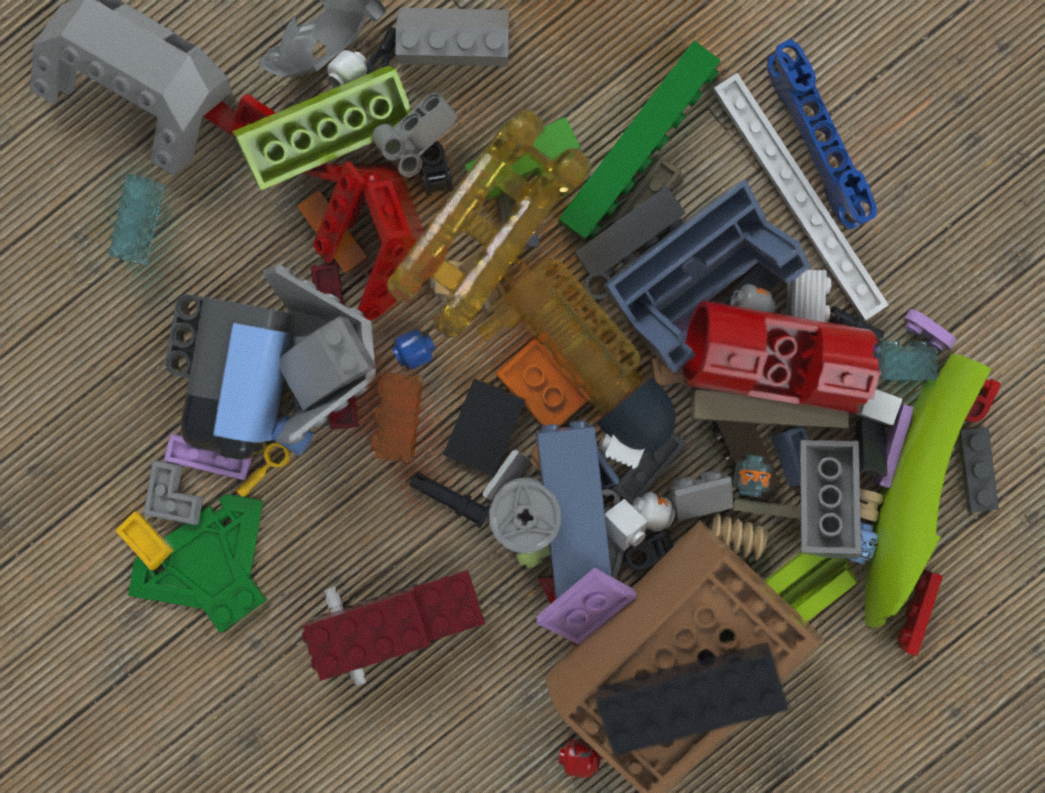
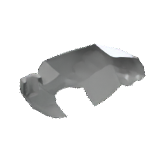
(334, 28)

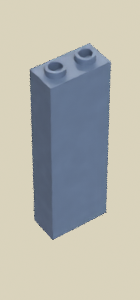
(573, 476)

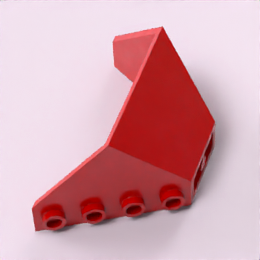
(395, 222)

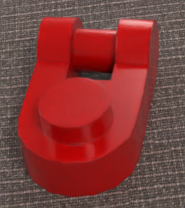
(983, 403)

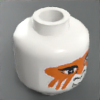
(655, 510)

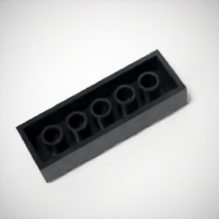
(691, 699)

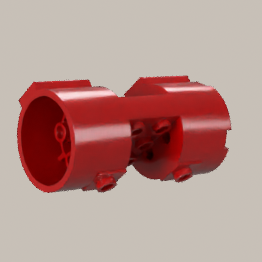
(781, 357)

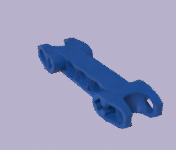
(796, 88)

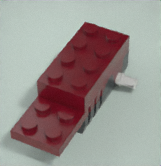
(389, 625)

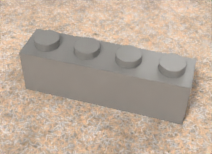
(452, 37)
(830, 499)

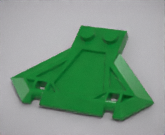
(209, 564)

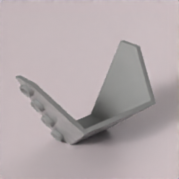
(309, 313)

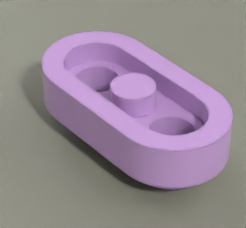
(920, 324)

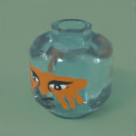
(752, 476)

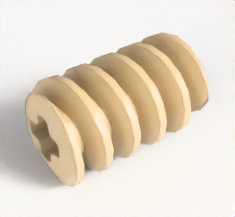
(739, 536)

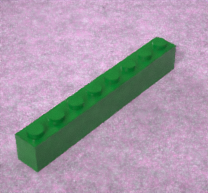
(639, 141)

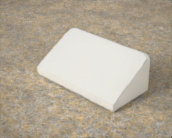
(510, 470)

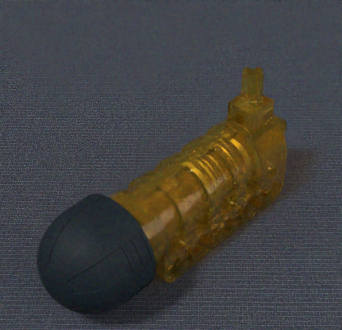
(639, 415)

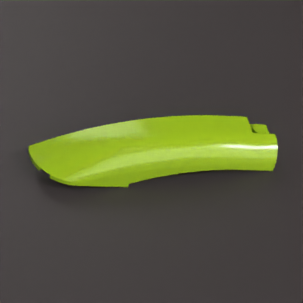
(912, 502)

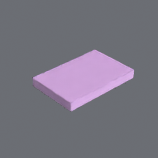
(586, 606)

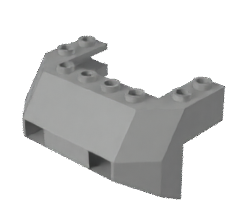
(136, 62)

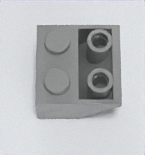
(701, 496)

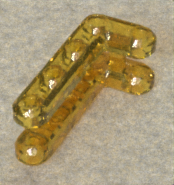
(501, 244)

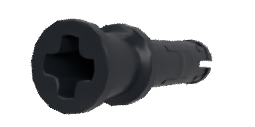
(462, 504)

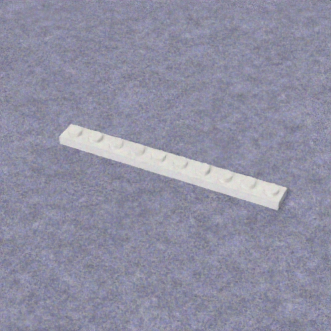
(800, 197)

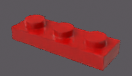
(919, 612)

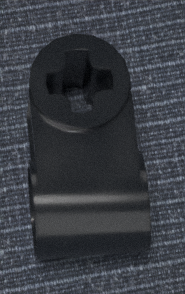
(436, 171)
(651, 548)

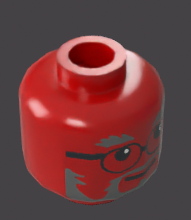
(579, 759)

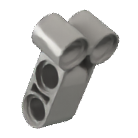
(414, 134)

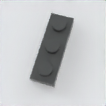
(978, 469)

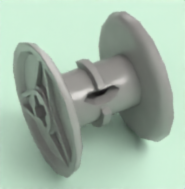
(536, 530)

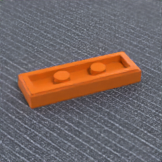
(349, 252)

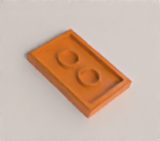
(543, 384)

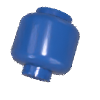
(413, 349)

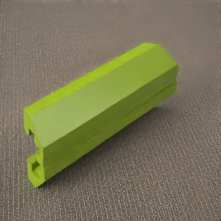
(808, 584)

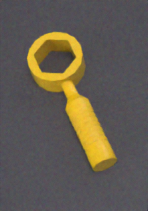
(260, 472)

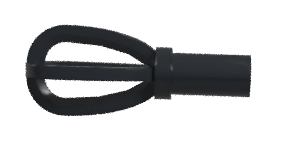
(384, 48)

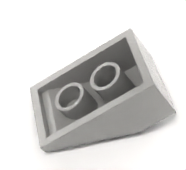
(325, 362)

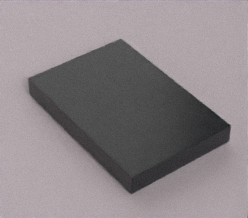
(484, 426)

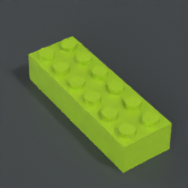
(322, 127)

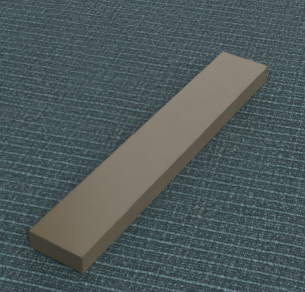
(748, 409)

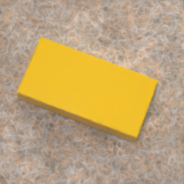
(144, 540)

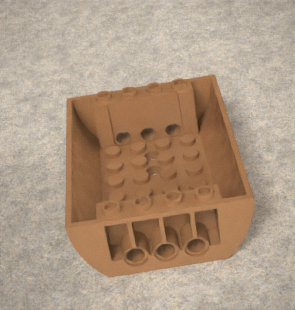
(674, 617)

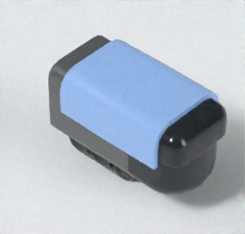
(230, 372)

